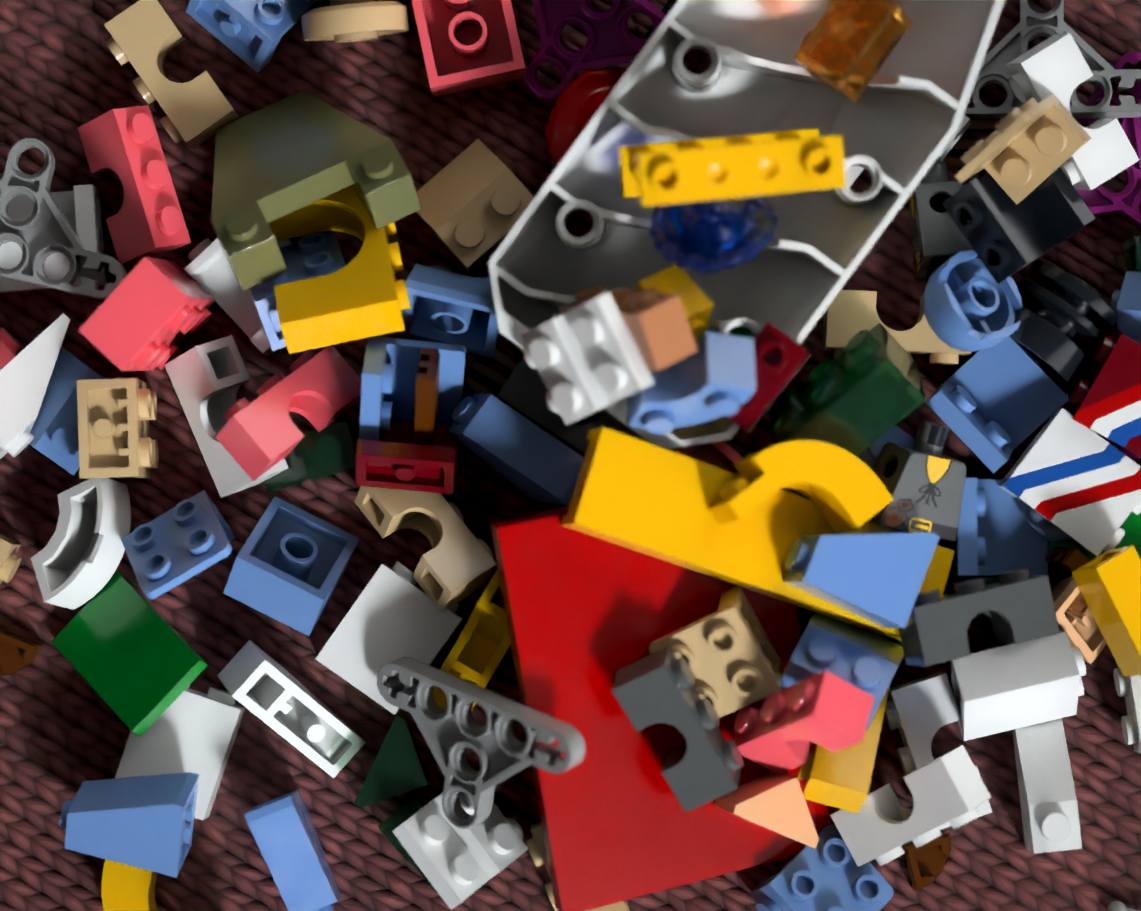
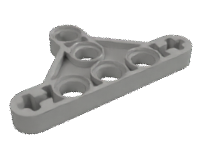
(1016, 43)
(46, 230)
(455, 729)

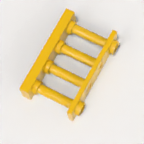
(731, 166)

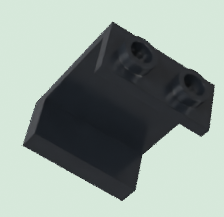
(1013, 234)

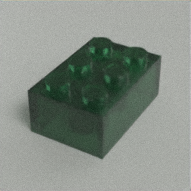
(852, 396)

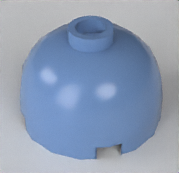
(968, 305)

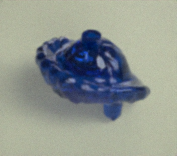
(713, 232)

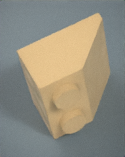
(473, 204)

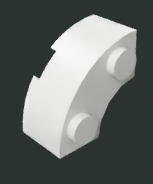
(85, 542)

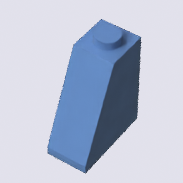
(517, 448)
(863, 572)
(134, 820)
(293, 853)

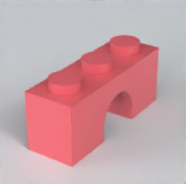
(150, 213)
(263, 432)
(815, 710)

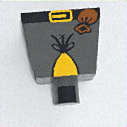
(932, 229)
(922, 483)

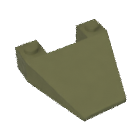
(289, 160)

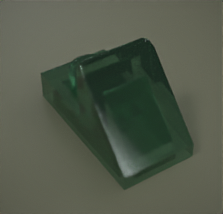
(317, 457)

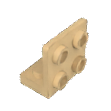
(1026, 147)
(116, 428)
(728, 655)

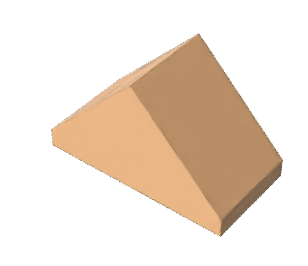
(1077, 620)
(774, 804)

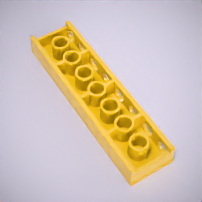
(661, 509)

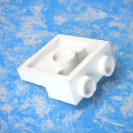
(586, 359)
(459, 858)

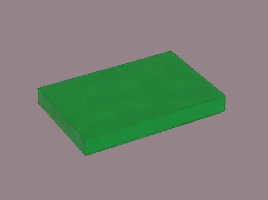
(129, 654)

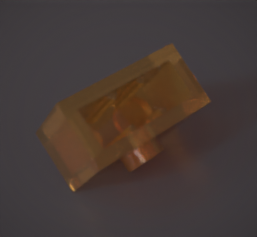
(852, 43)

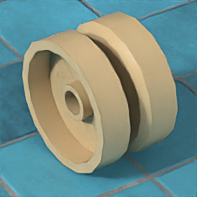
(353, 20)

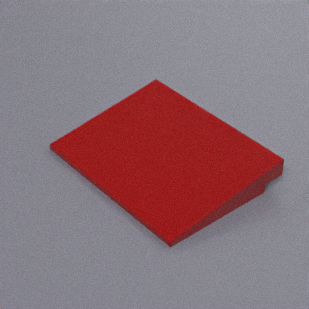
(574, 620)

